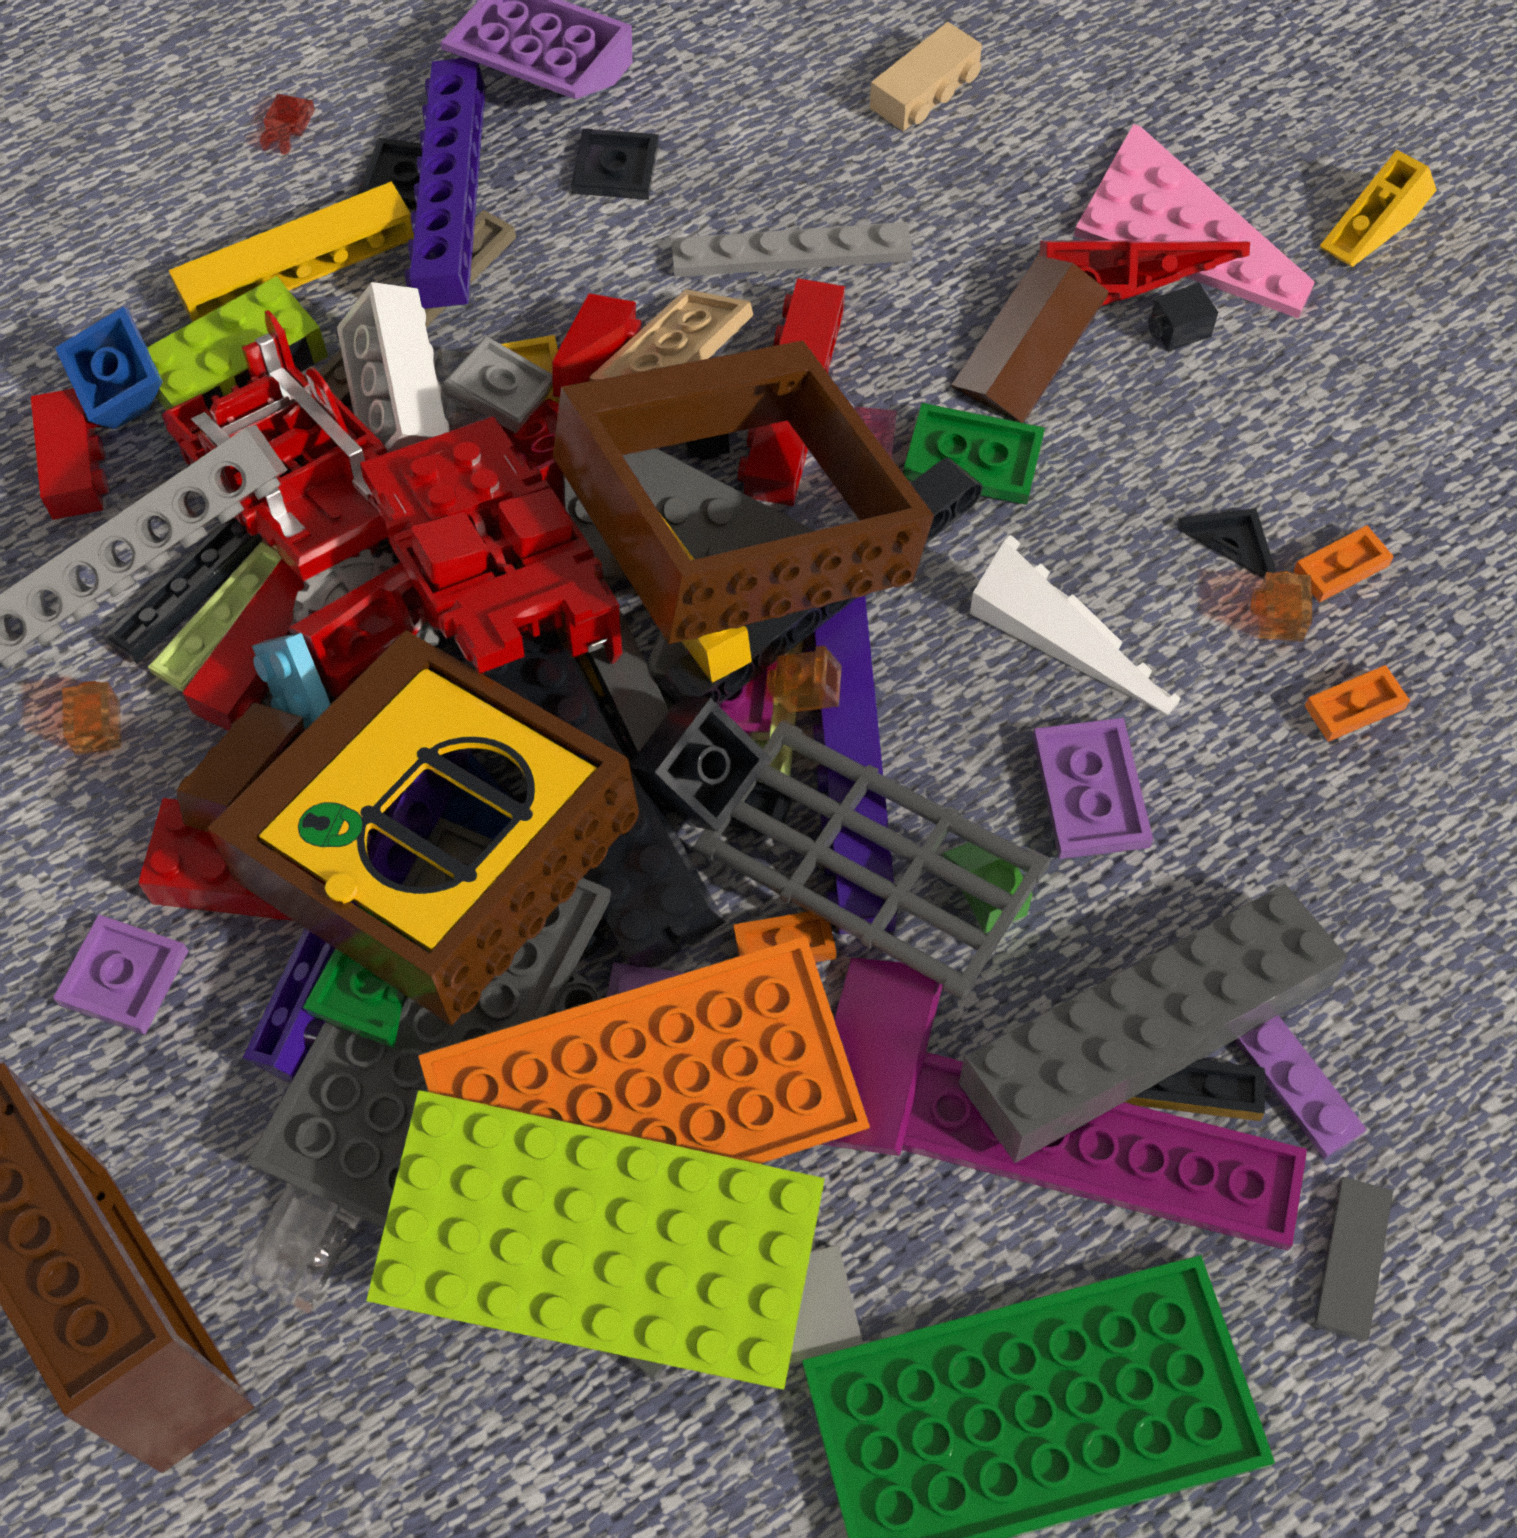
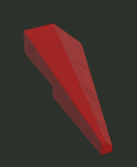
(1140, 266)
(362, 625)

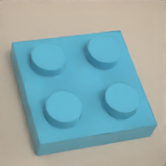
(291, 677)

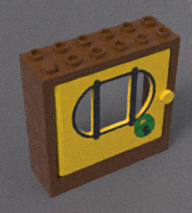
(360, 758)

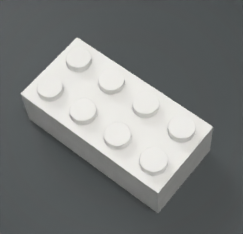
(392, 366)

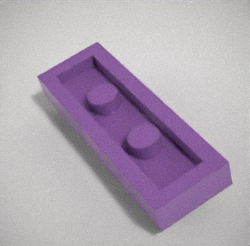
(1301, 1086)

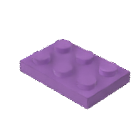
(1092, 788)

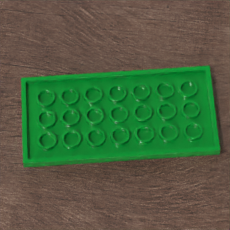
(1038, 1411)

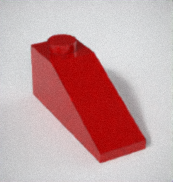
(594, 337)

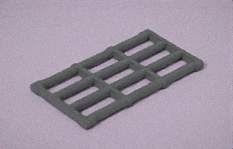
(895, 895)

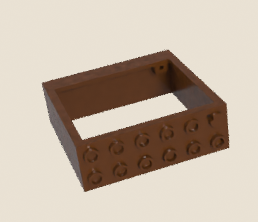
(714, 398)
(99, 1297)

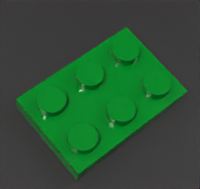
(989, 448)

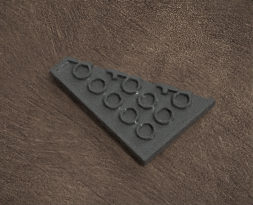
(697, 507)

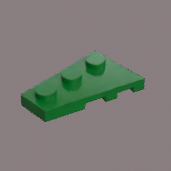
(357, 999)

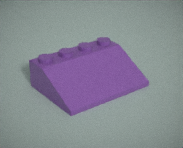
(545, 43)

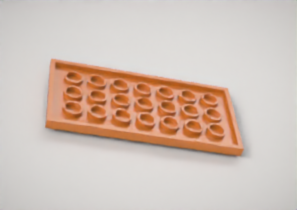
(701, 1061)

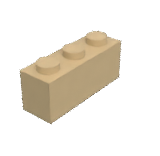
(926, 76)

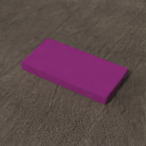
(885, 1034)

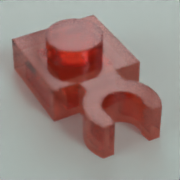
(286, 118)

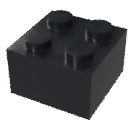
(699, 762)

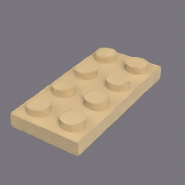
(681, 333)

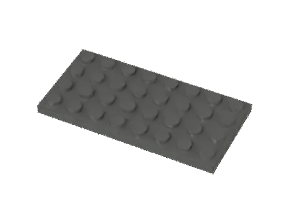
(355, 1097)

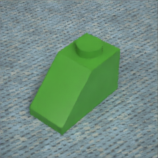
(992, 870)

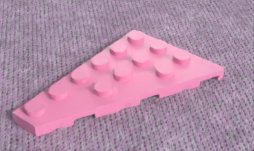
(1159, 199)

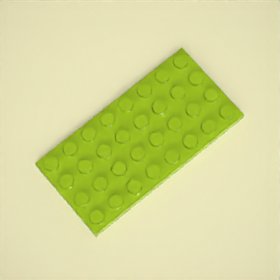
(597, 1240)

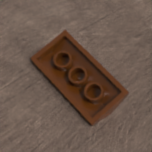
(1031, 337)

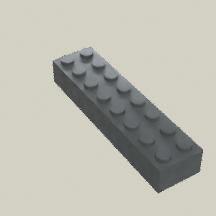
(1149, 1022)

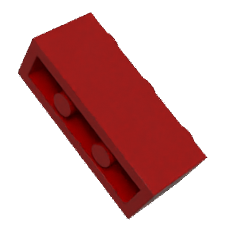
(67, 455)

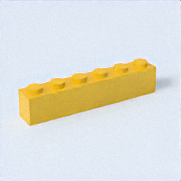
(296, 250)

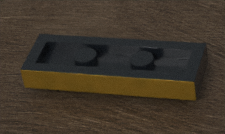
(1210, 1090)

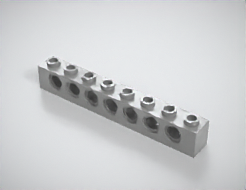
(245, 451)

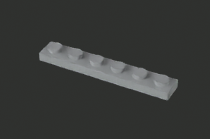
(791, 249)

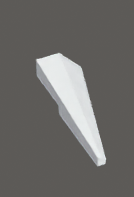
(1031, 609)

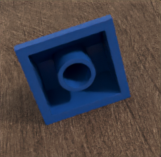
(111, 370)

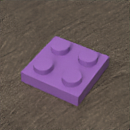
(121, 974)

